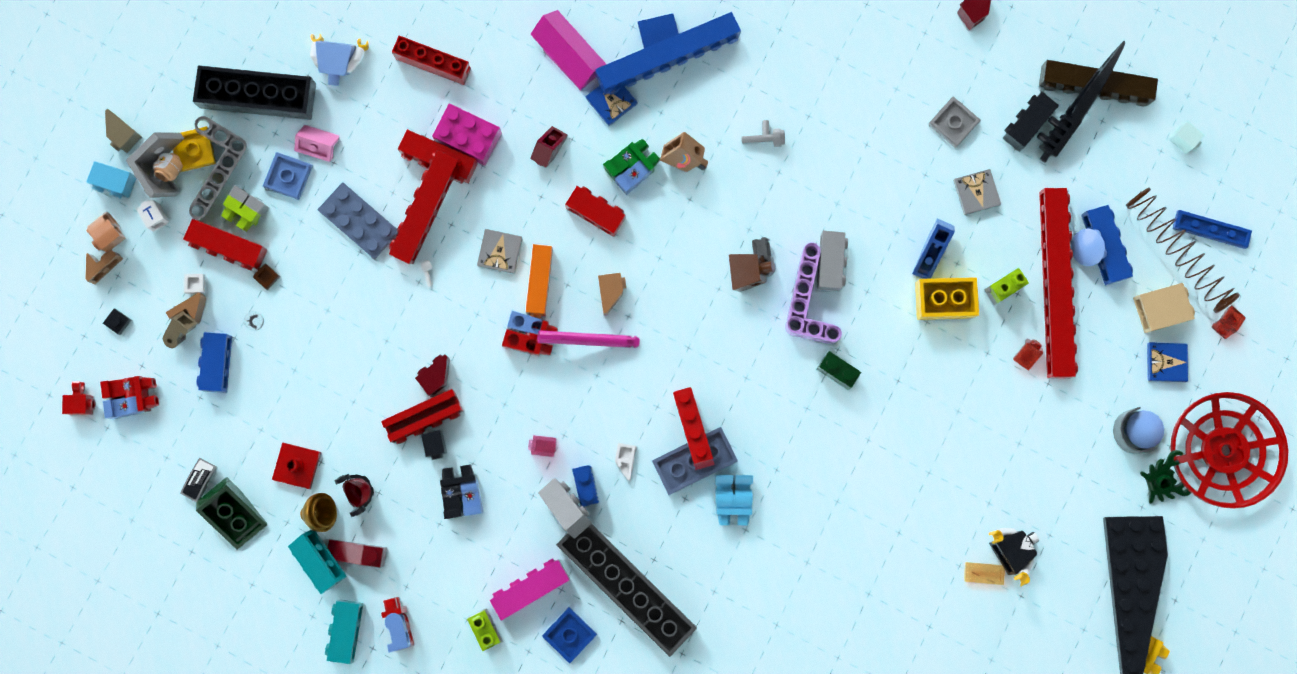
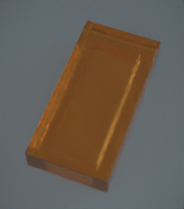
(984, 573)

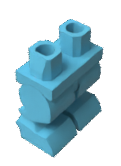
(733, 504)

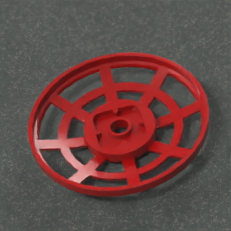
(1239, 450)

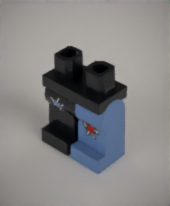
(455, 488)

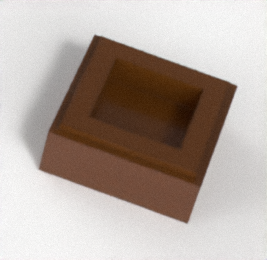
(266, 276)

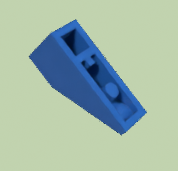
(933, 249)

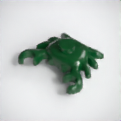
(1161, 479)

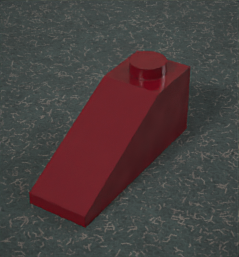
(358, 553)

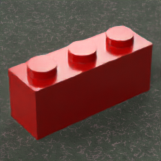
(595, 210)

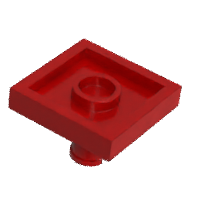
(296, 465)

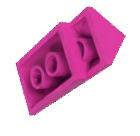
(567, 48)

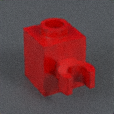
(78, 402)

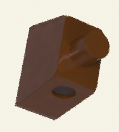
(748, 271)

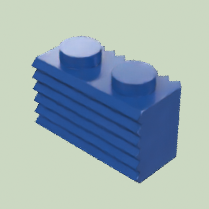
(585, 485)

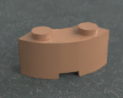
(105, 232)

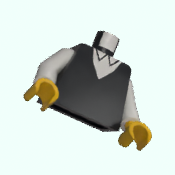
(1015, 551)

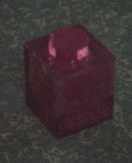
(542, 446)

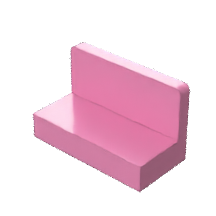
(315, 142)

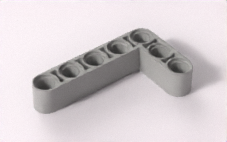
(219, 167)

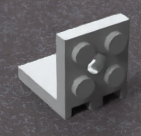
(144, 157)

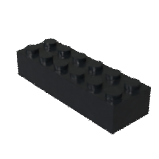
(254, 92)

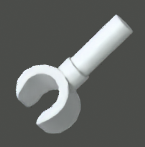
(425, 266)

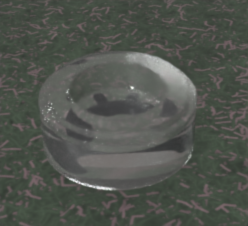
(253, 321)

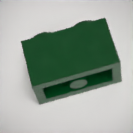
(838, 370)

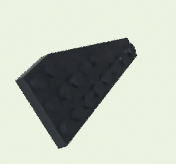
(1136, 571)

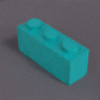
(317, 561)
(344, 631)

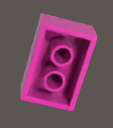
(467, 133)

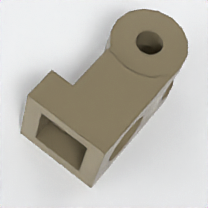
(177, 330)

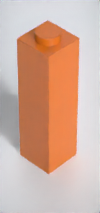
(539, 280)

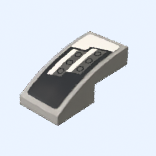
(198, 479)

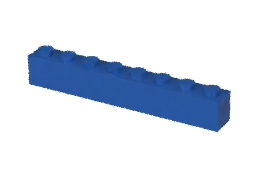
(668, 53)

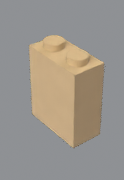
(1164, 307)

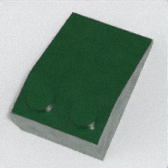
(230, 513)

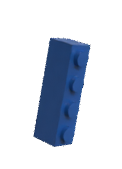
(1115, 264)

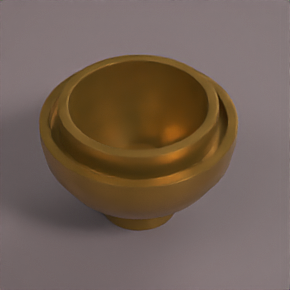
(319, 512)

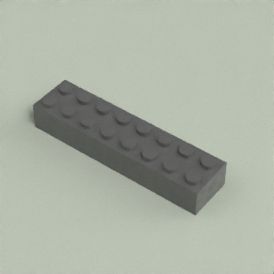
(628, 588)

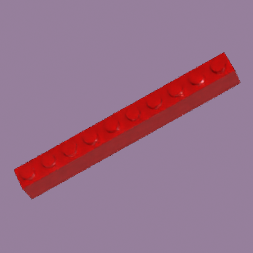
(1057, 283)

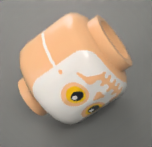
(167, 167)

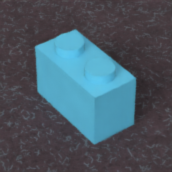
(111, 179)

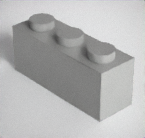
(832, 261)
(565, 507)

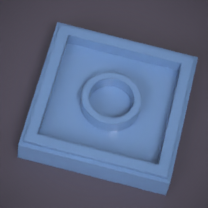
(287, 176)

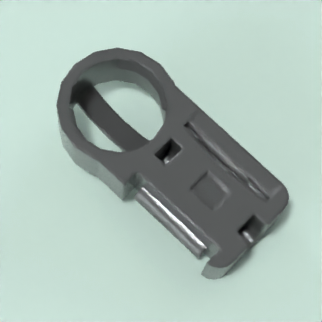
(762, 247)

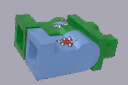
(631, 166)

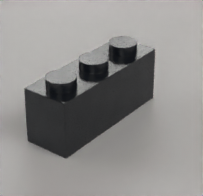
(1029, 121)

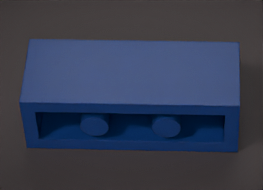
(214, 362)

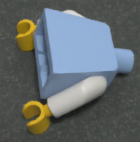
(336, 57)

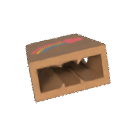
(684, 153)

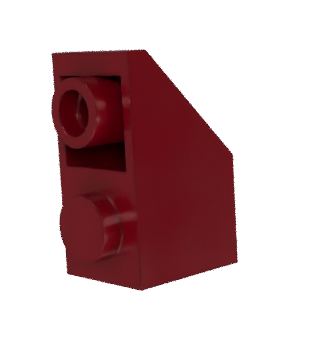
(973, 12)
(435, 376)

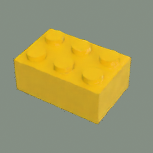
(946, 298)

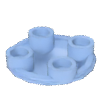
(1088, 247)
(1144, 429)

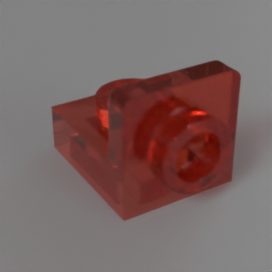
(1229, 322)
(1029, 353)

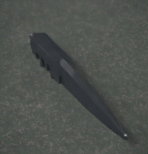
(1075, 113)

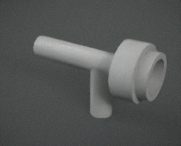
(777, 137)

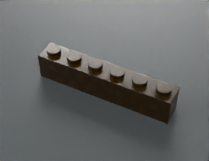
(1119, 86)

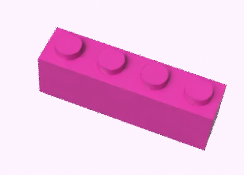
(530, 589)

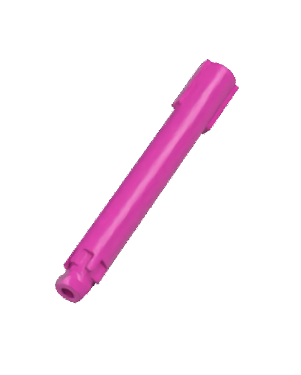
(588, 339)

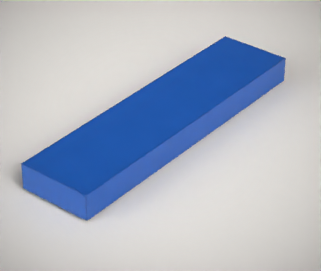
(1212, 229)

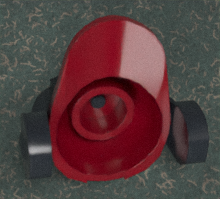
(357, 491)

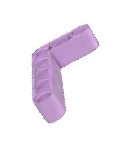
(804, 299)

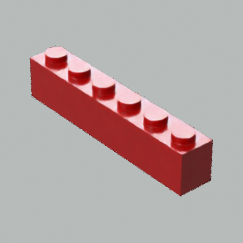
(425, 207)

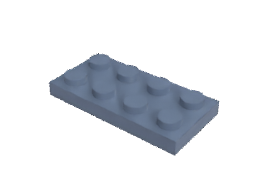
(358, 220)
(677, 467)

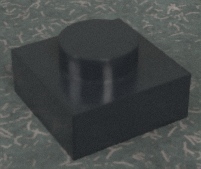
(117, 321)

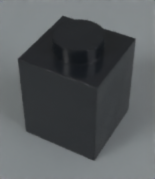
(434, 444)

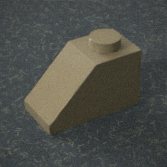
(119, 132)

